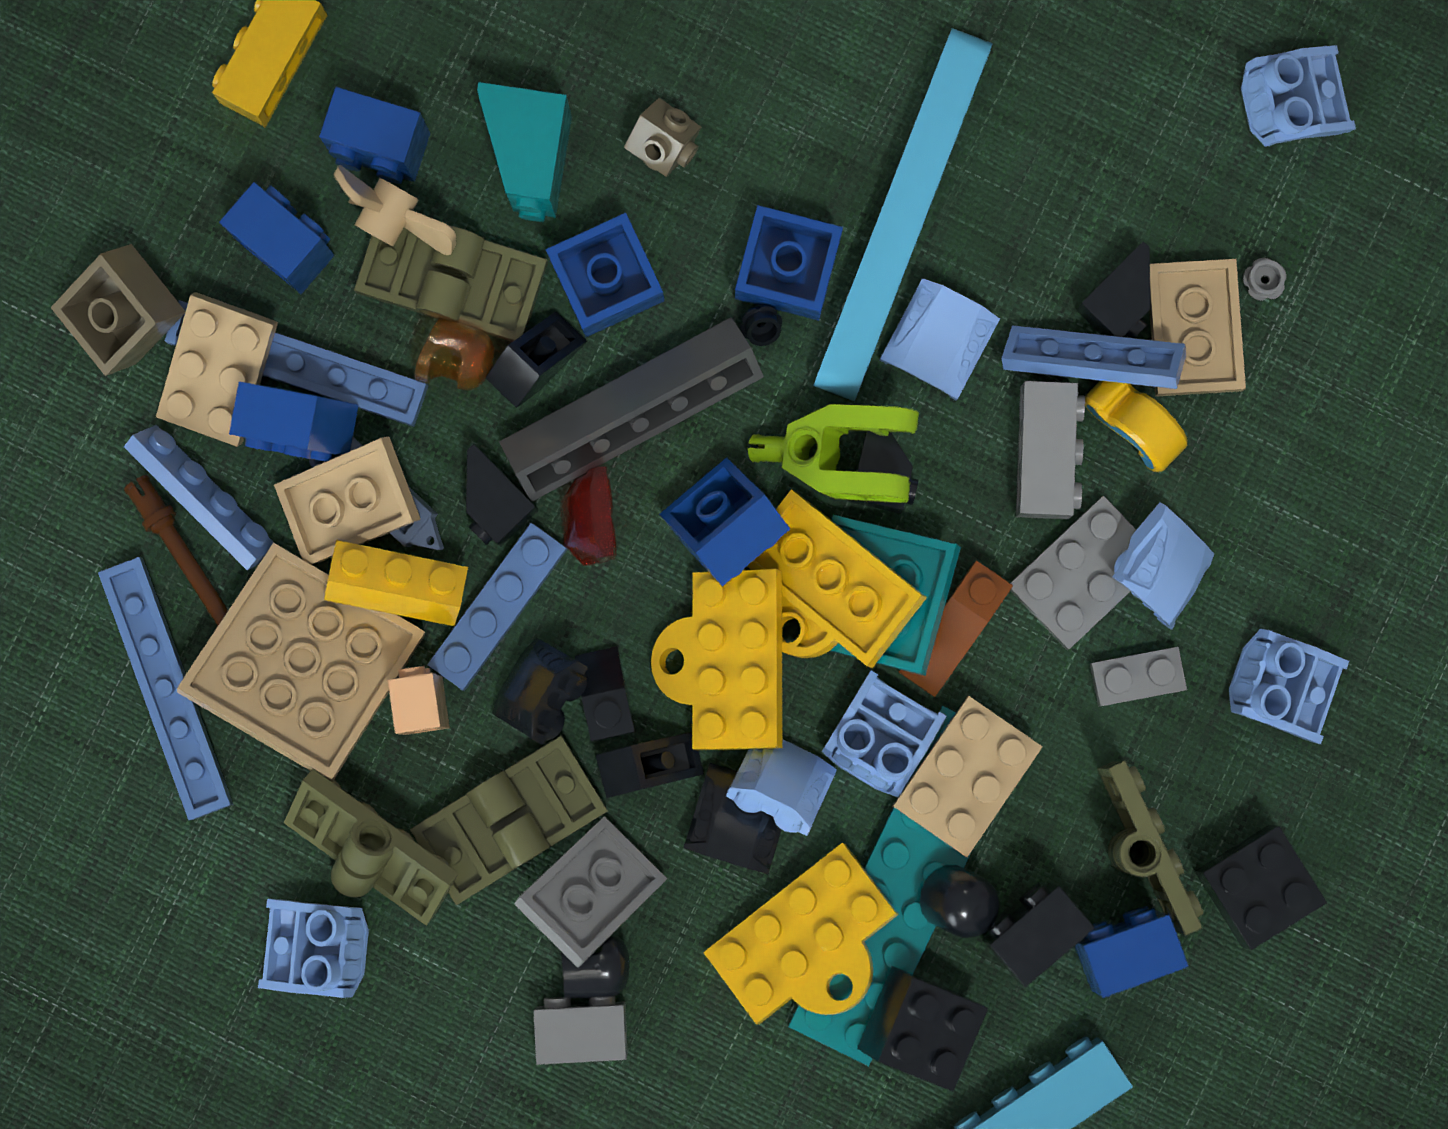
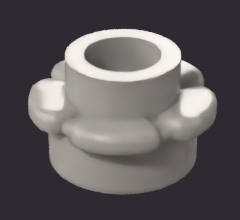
(1270, 269)

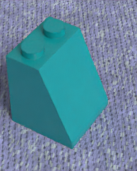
(529, 144)

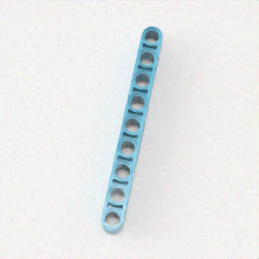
(903, 214)

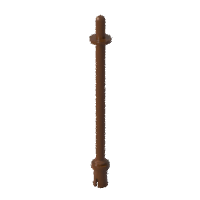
(160, 520)

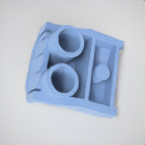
(1295, 96)
(940, 337)
(1163, 564)
(1285, 684)
(882, 736)
(783, 784)
(314, 948)

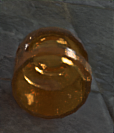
(457, 354)

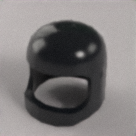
(959, 901)
(601, 974)

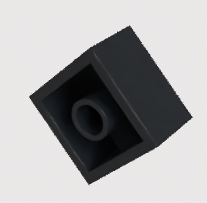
(1260, 887)
(1037, 932)
(922, 1028)

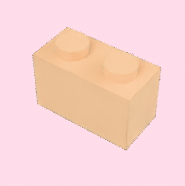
(418, 701)

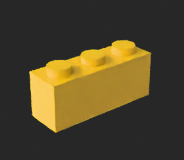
(267, 56)
(395, 583)

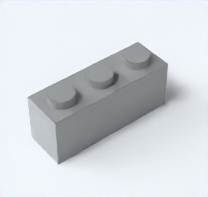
(1049, 450)

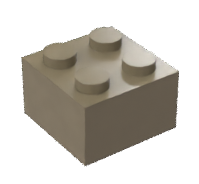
(118, 309)

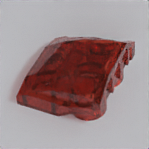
(588, 518)

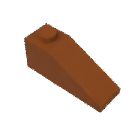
(961, 623)

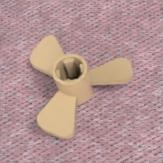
(390, 210)

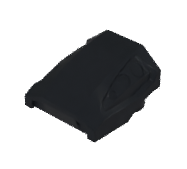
(538, 689)
(726, 831)

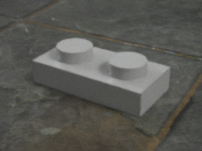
(1138, 676)

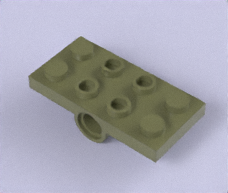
(473, 286)
(511, 818)
(369, 849)
(1157, 863)

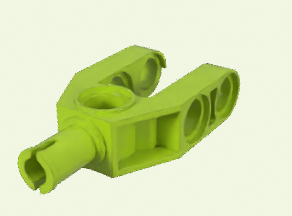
(825, 429)

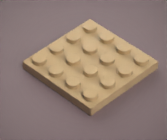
(299, 666)

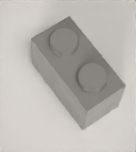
(580, 1031)

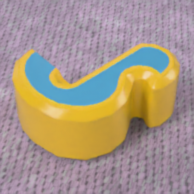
(1138, 421)

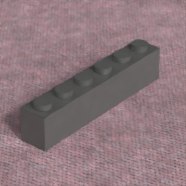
(631, 409)

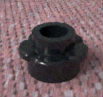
(761, 325)

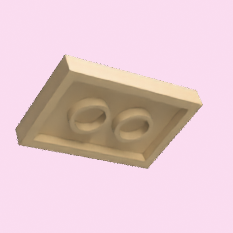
(1200, 308)
(212, 355)
(347, 500)
(967, 776)

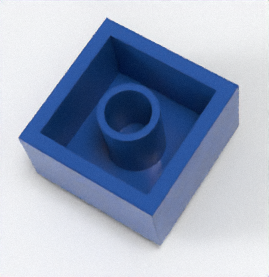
(374, 136)
(272, 233)
(788, 262)
(605, 274)
(292, 422)
(725, 521)
(1130, 951)

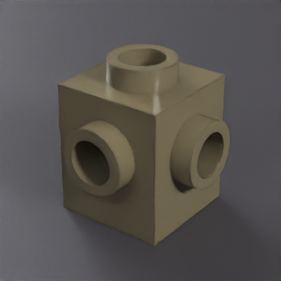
(663, 137)

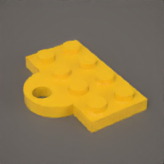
(835, 587)
(729, 661)
(806, 940)

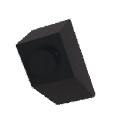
(1121, 298)
(535, 359)
(885, 455)
(493, 501)
(606, 695)
(649, 764)

